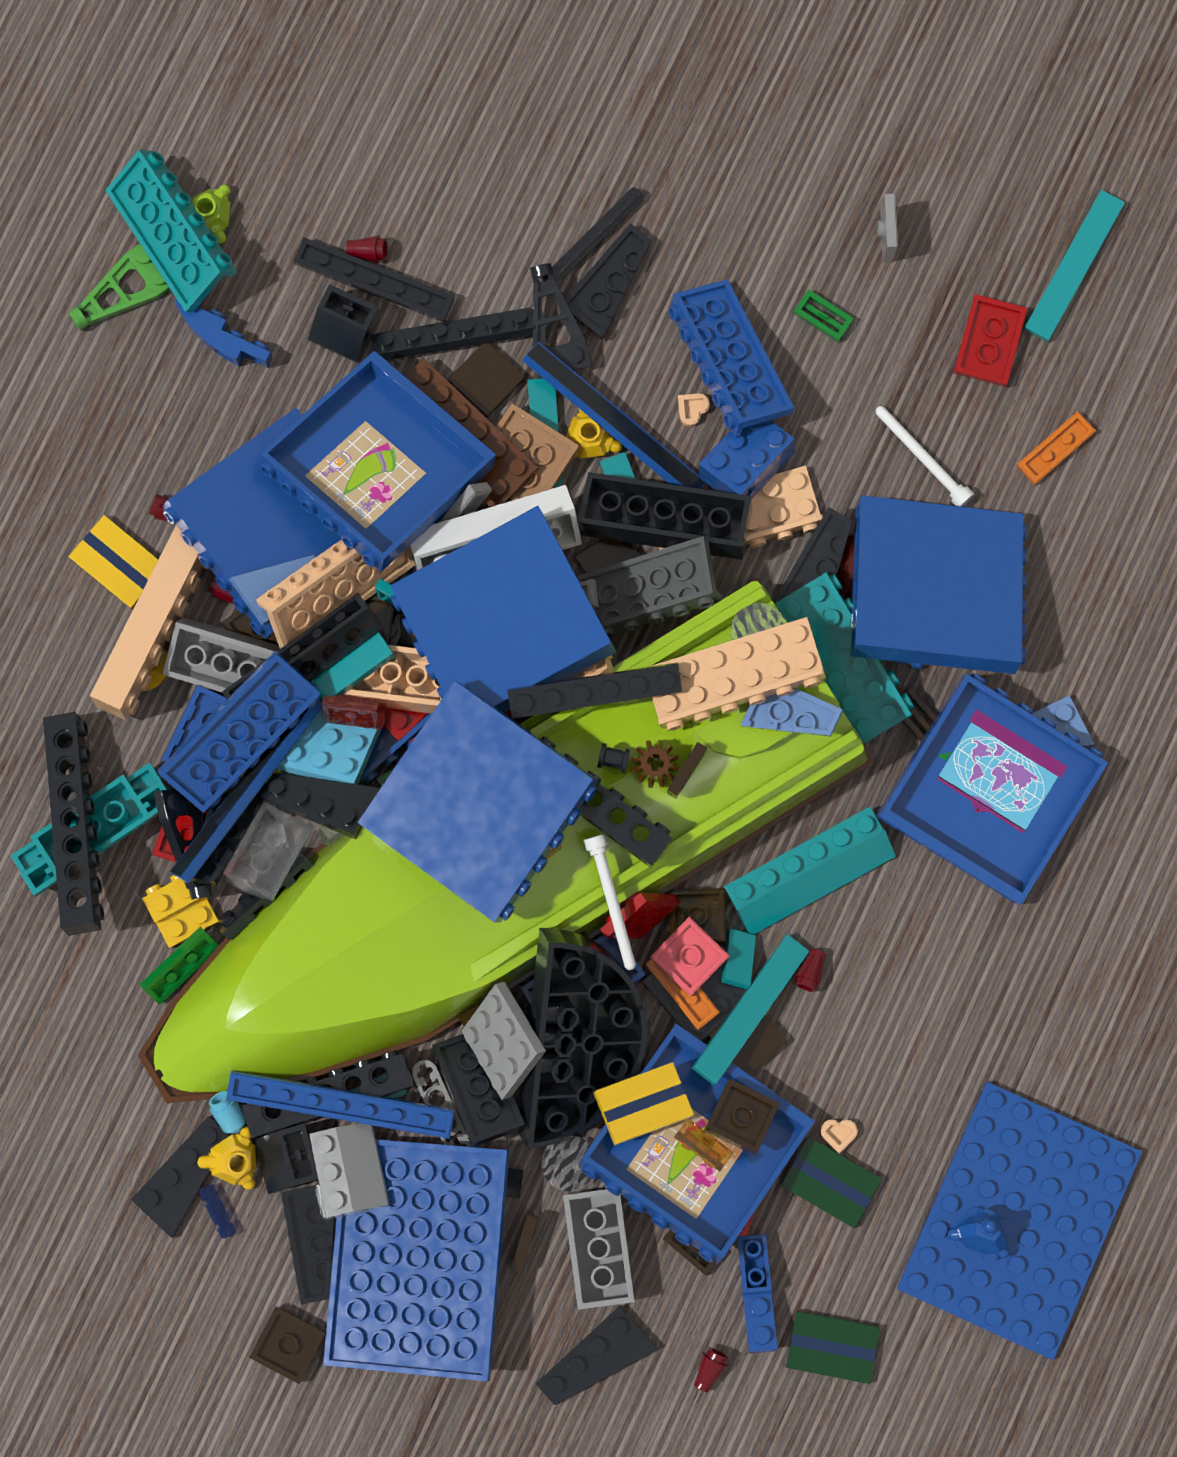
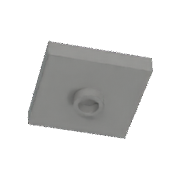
(888, 228)

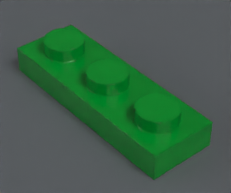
(179, 965)

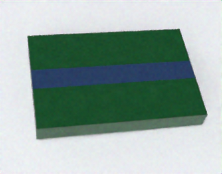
(831, 1182)
(832, 1347)

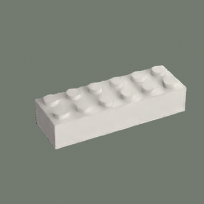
(454, 533)

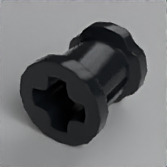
(613, 758)

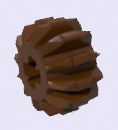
(664, 759)

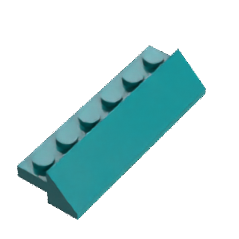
(118, 812)
(810, 871)

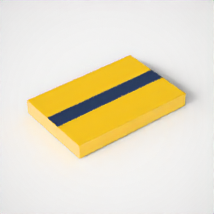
(115, 561)
(643, 1103)

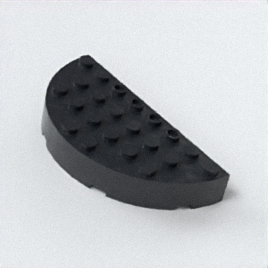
(591, 1034)

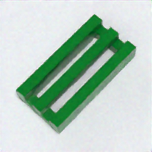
(817, 324)

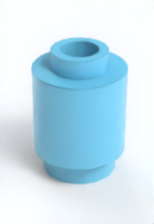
(227, 1113)

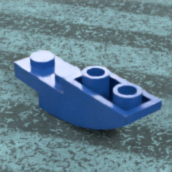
(212, 331)
(757, 1294)

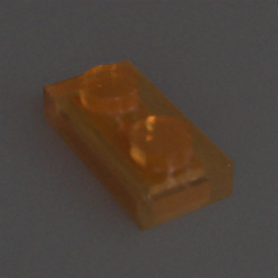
(703, 1144)

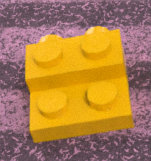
(176, 912)

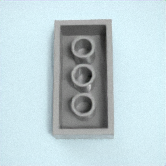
(212, 654)
(598, 1249)

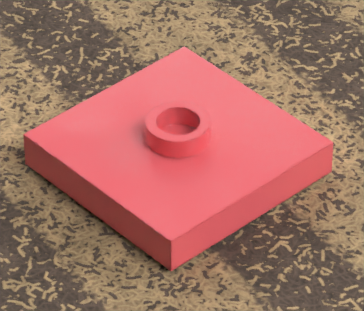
(689, 956)

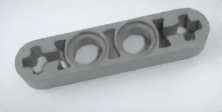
(447, 1103)

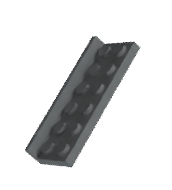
(655, 586)

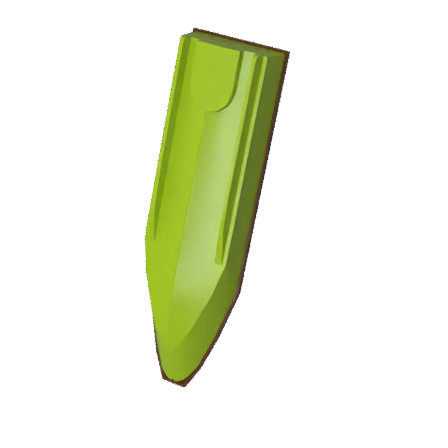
(387, 957)

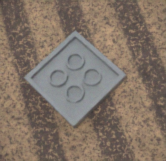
(503, 1040)

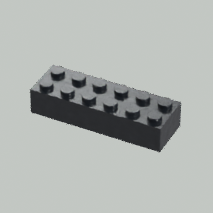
(664, 514)

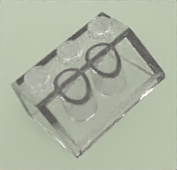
(267, 852)

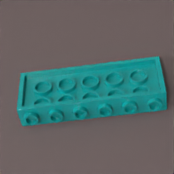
(169, 228)
(858, 683)

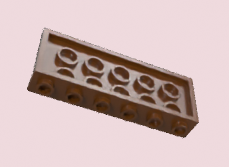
(511, 466)

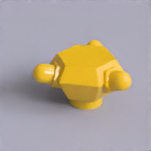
(591, 437)
(233, 1160)

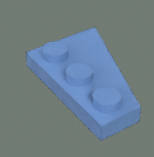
(256, 583)
(794, 714)
(1067, 719)

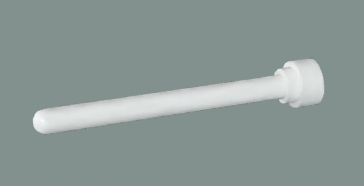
(959, 494)
(597, 847)

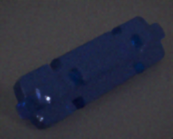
(217, 1211)

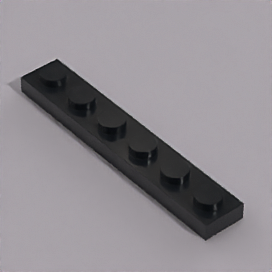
(374, 279)
(454, 334)
(594, 690)

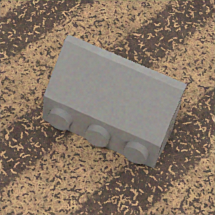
(349, 1170)

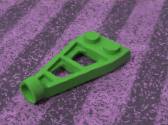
(136, 260)

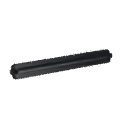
(596, 234)

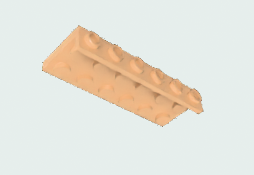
(782, 508)
(323, 587)
(741, 673)

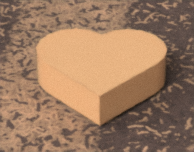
(692, 407)
(838, 1134)

